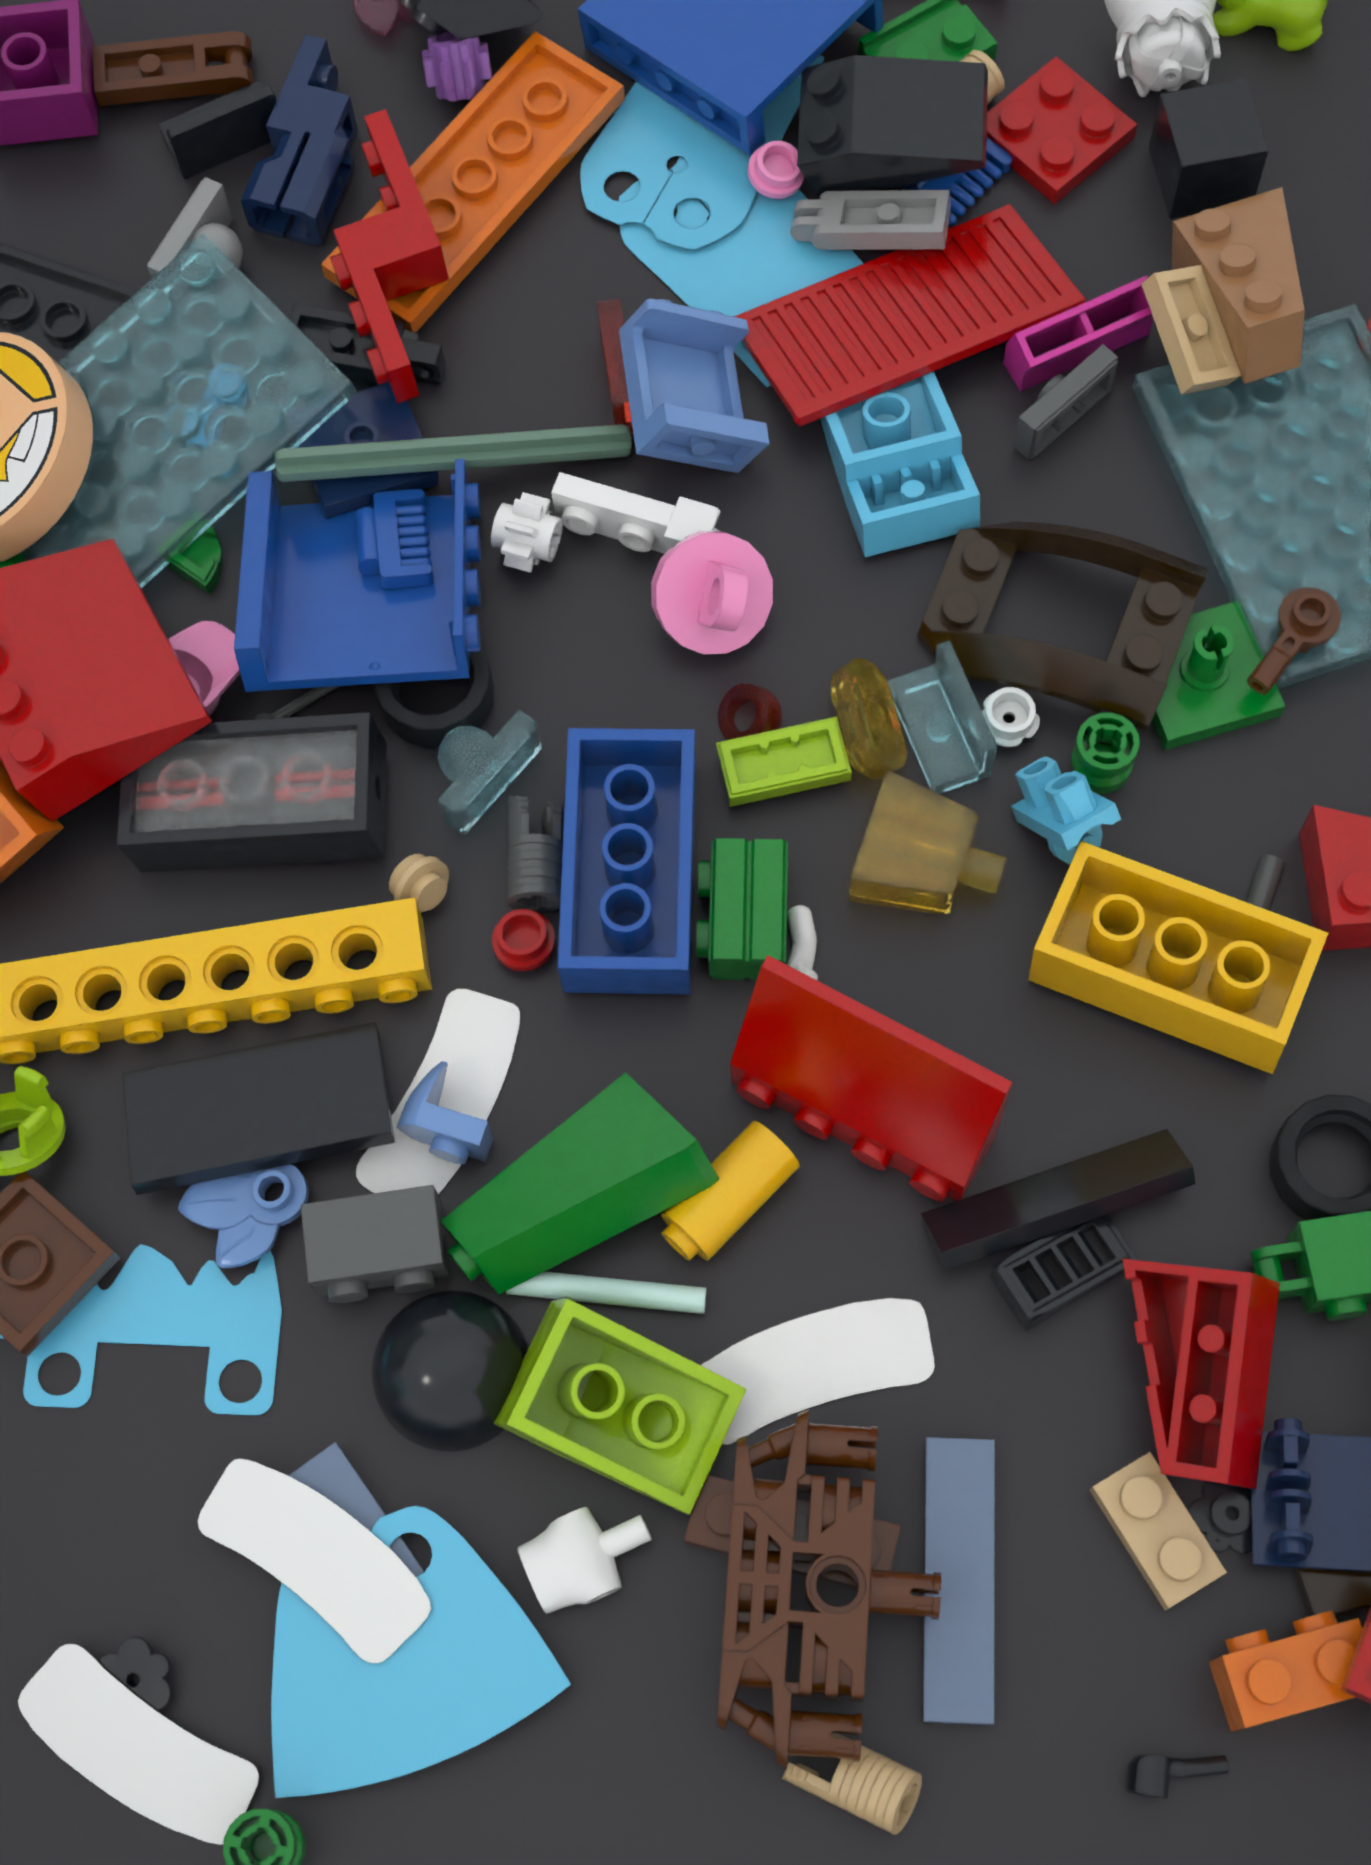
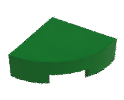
(200, 561)

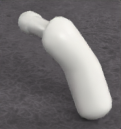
(803, 940)

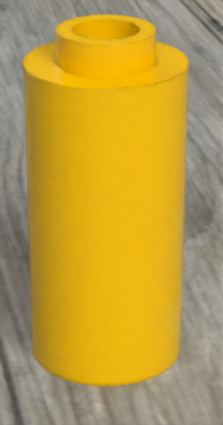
(748, 1176)

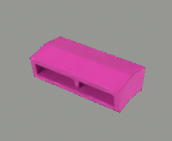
(1078, 327)

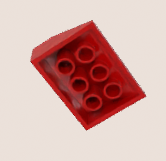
(85, 677)
(867, 1082)

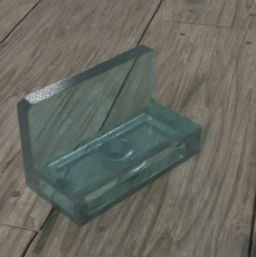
(944, 722)

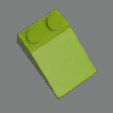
(620, 1405)

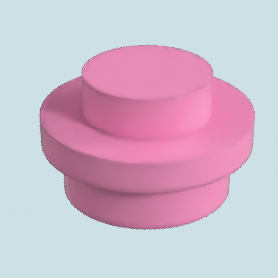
(775, 170)

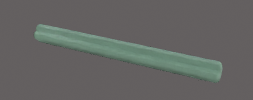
(441, 452)

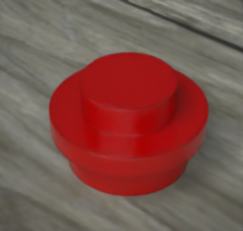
(523, 940)

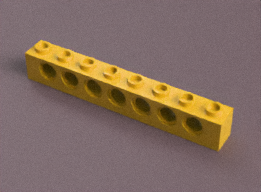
(203, 962)

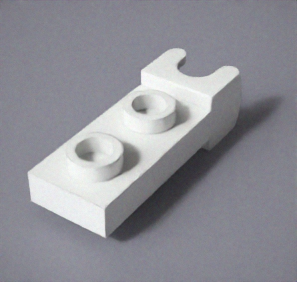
(628, 517)

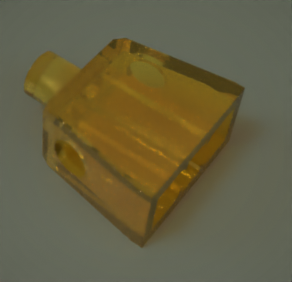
(920, 851)

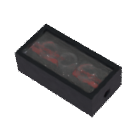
(259, 795)

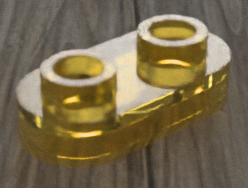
(868, 719)

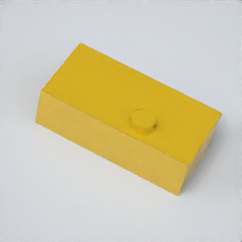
(1176, 956)

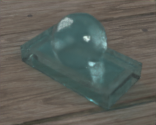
(483, 767)

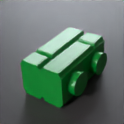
(746, 906)

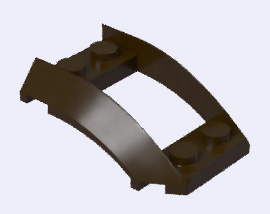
(1143, 646)

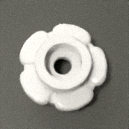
(1020, 706)

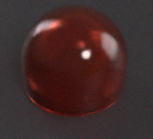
(767, 706)

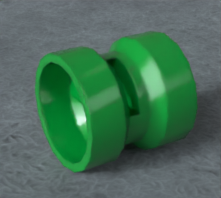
(1103, 765)
(279, 1844)

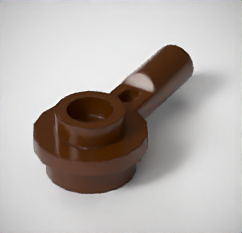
(1305, 621)

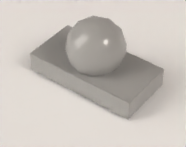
(206, 214)

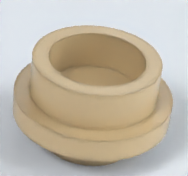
(420, 878)

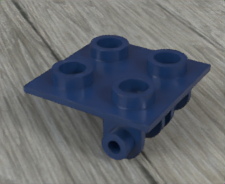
(1312, 1500)

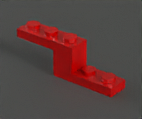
(388, 257)

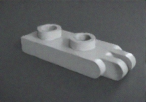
(874, 220)

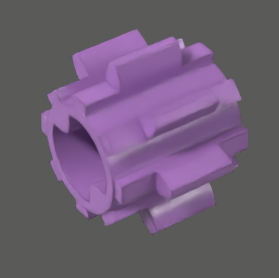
(456, 66)

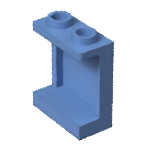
(688, 387)

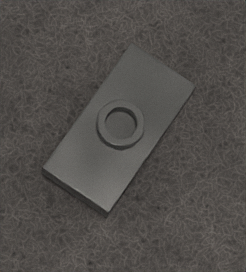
(1065, 401)

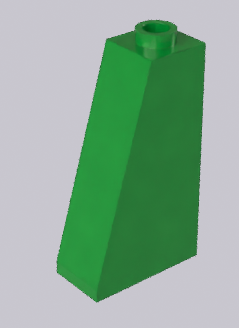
(578, 1187)

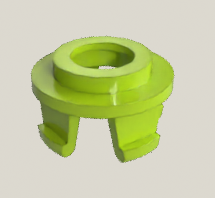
(37, 1119)

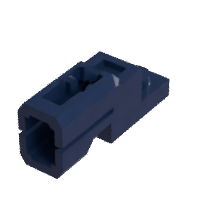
(311, 148)

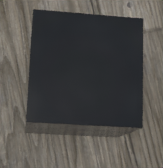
(1207, 147)

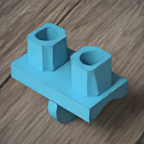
(1061, 808)

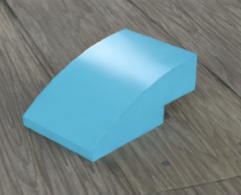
(902, 467)

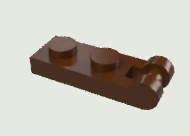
(171, 67)

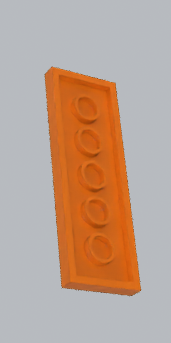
(500, 159)

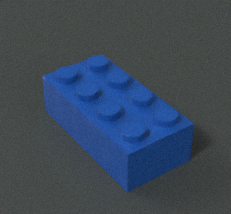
(628, 861)

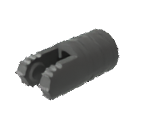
(533, 858)

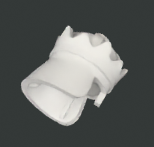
(1164, 42)

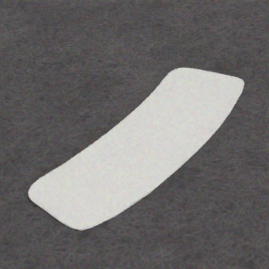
(478, 1043)
(825, 1359)
(318, 1555)
(135, 1749)

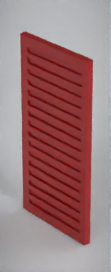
(906, 315)

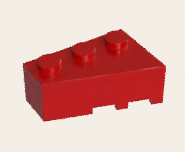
(1338, 875)
(1207, 1366)

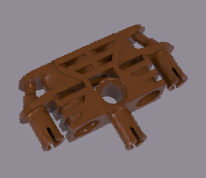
(761, 1581)

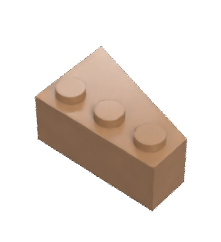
(1251, 277)

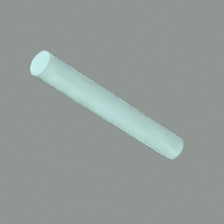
(614, 1292)

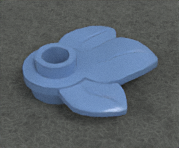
(242, 1215)

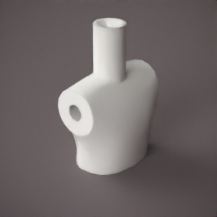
(576, 1560)

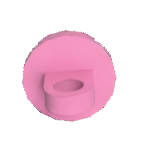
(712, 592)

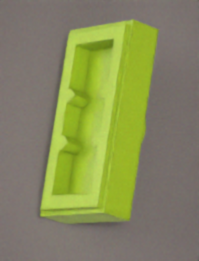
(783, 761)

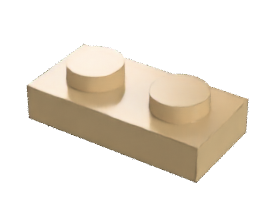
(1191, 329)
(1157, 1531)

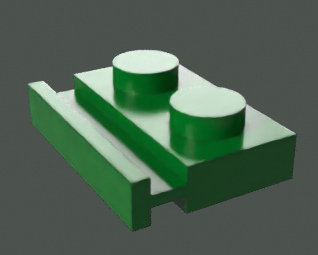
(930, 32)

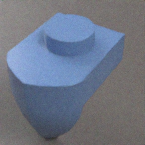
(448, 1132)

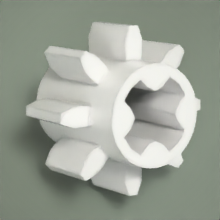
(526, 532)

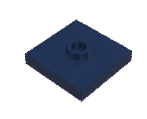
(367, 418)

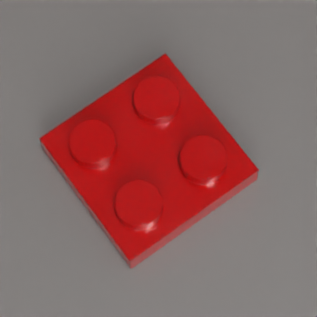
(1058, 129)

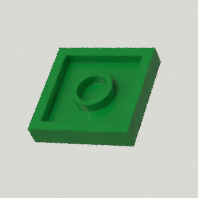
(1209, 681)

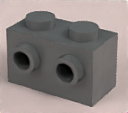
(375, 1243)

